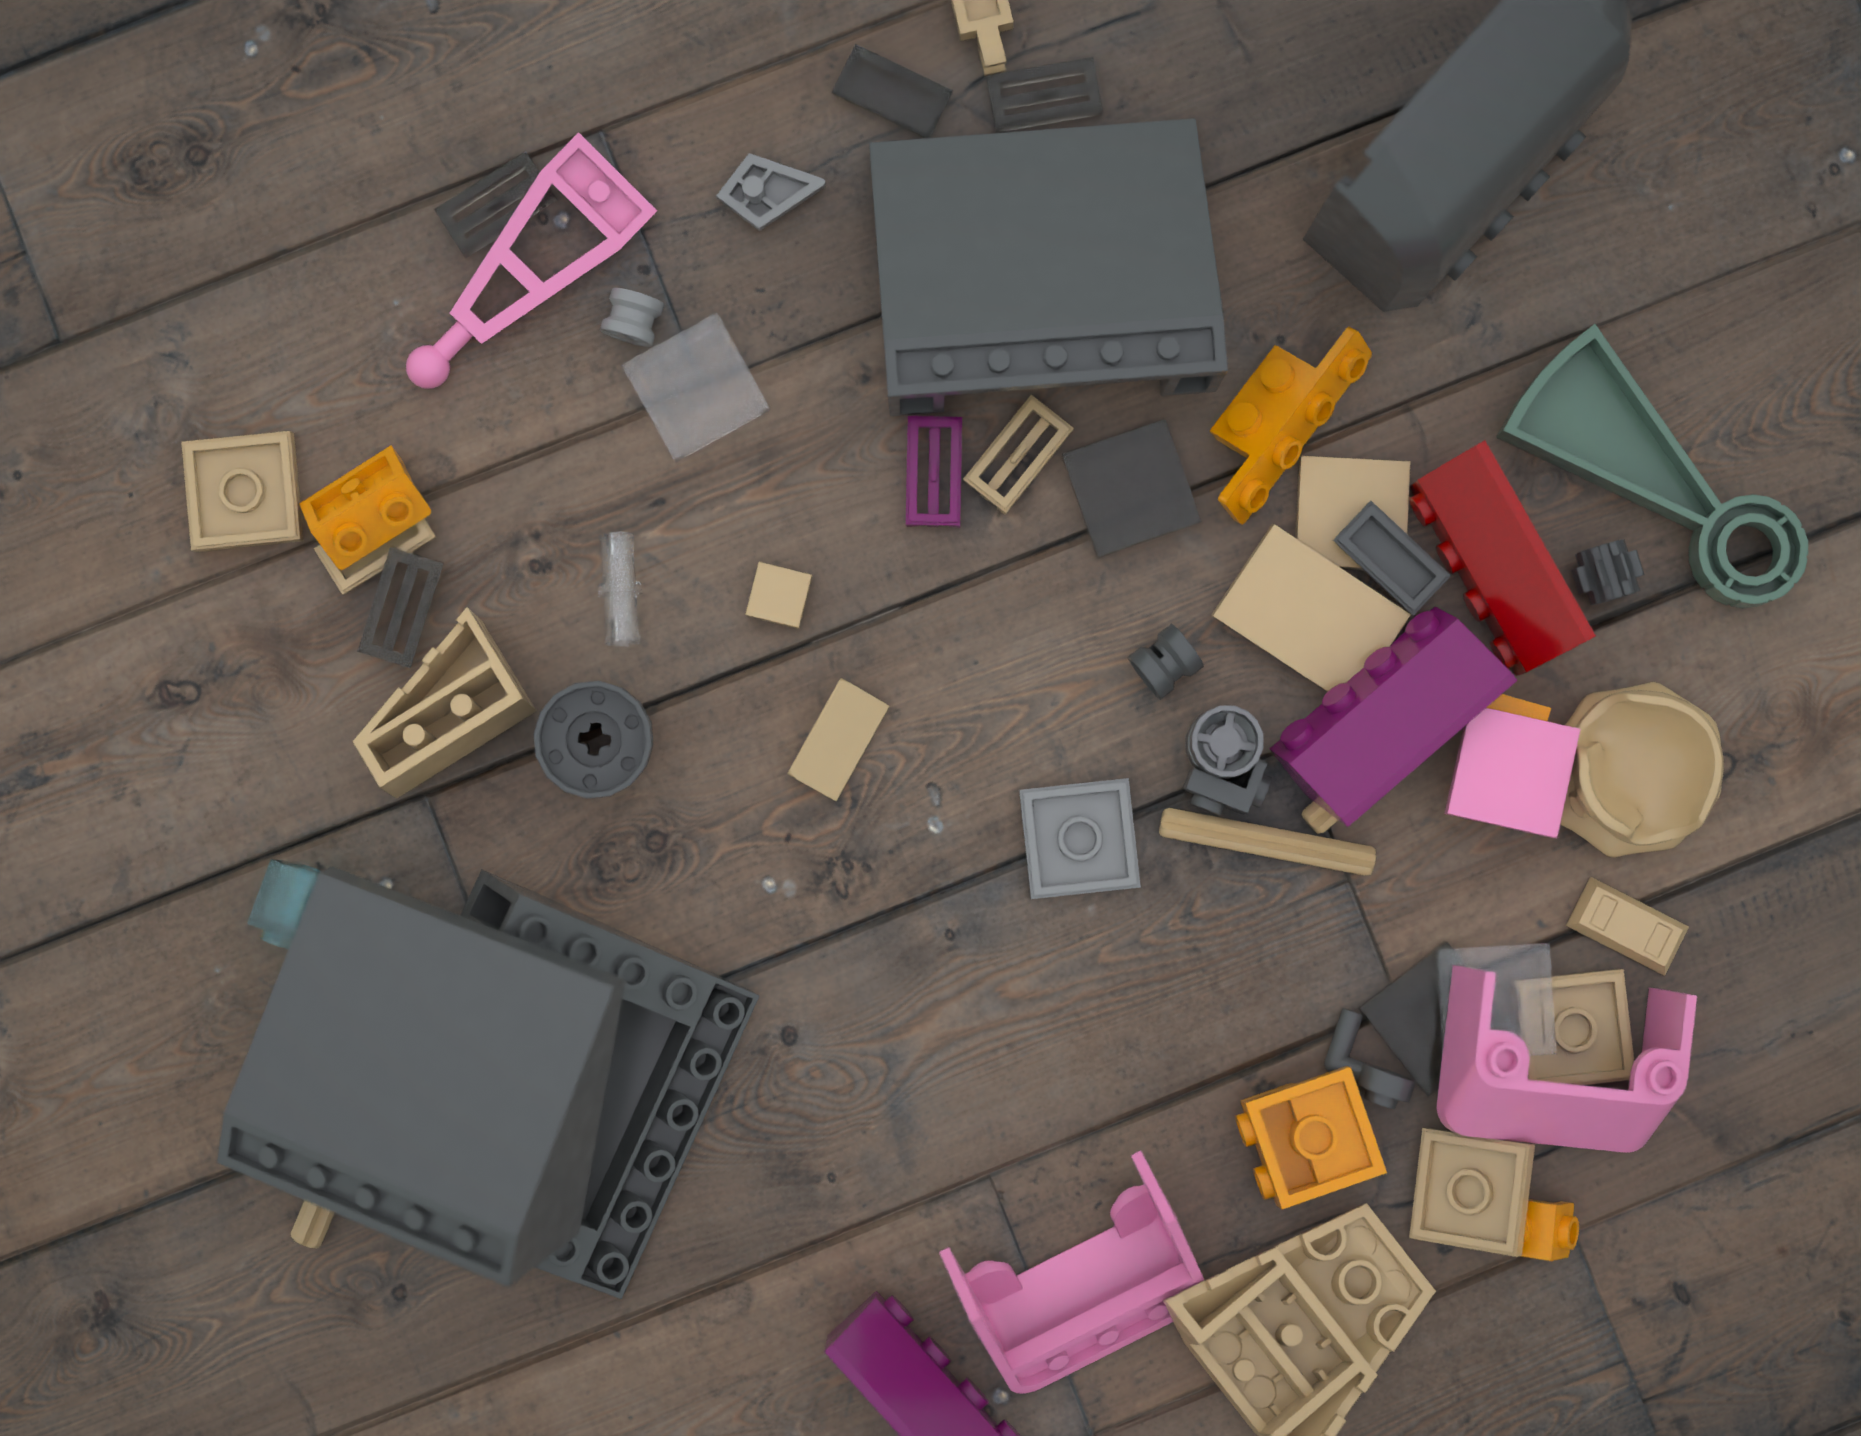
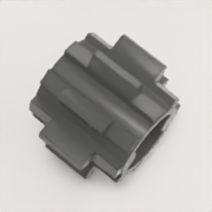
(1607, 572)

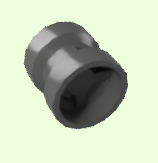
(1165, 661)

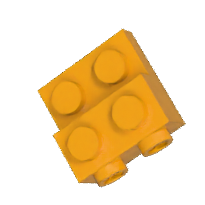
(1310, 1138)

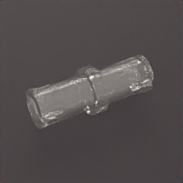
(619, 589)

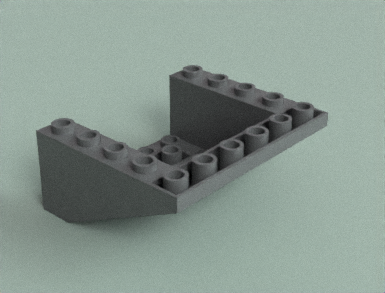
(1046, 262)
(662, 1076)
(427, 1078)

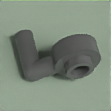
(1381, 1084)

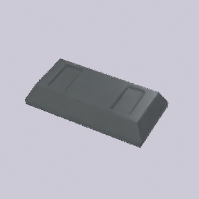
(1391, 558)

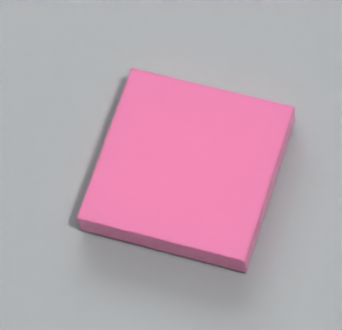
(1513, 772)

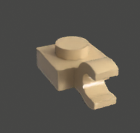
(984, 21)

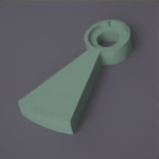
(1601, 426)

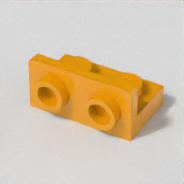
(364, 508)

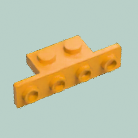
(1280, 413)

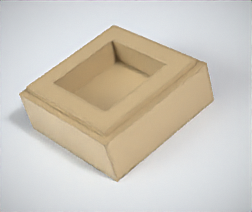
(779, 595)

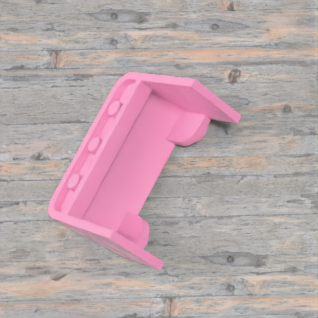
(1488, 1091)
(1083, 1298)

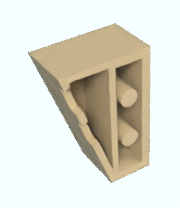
(444, 711)

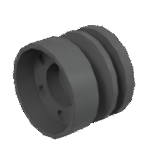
(569, 761)

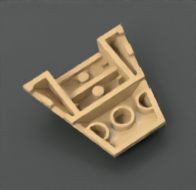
(1304, 1323)

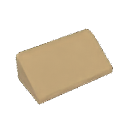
(838, 739)

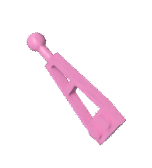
(595, 191)

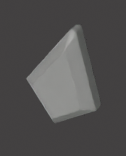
(767, 190)

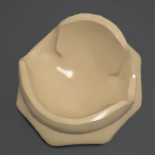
(1641, 770)

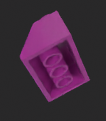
(1391, 715)
(907, 1375)

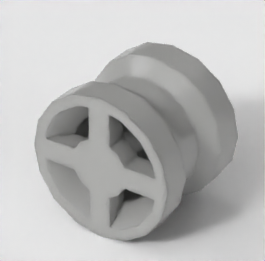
(632, 317)

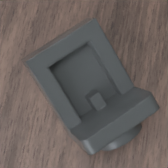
(1215, 793)

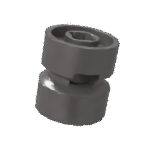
(1224, 741)

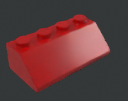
(1499, 560)

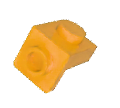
(1550, 1230)

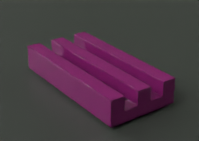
(933, 518)

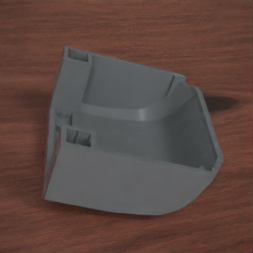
(1472, 145)

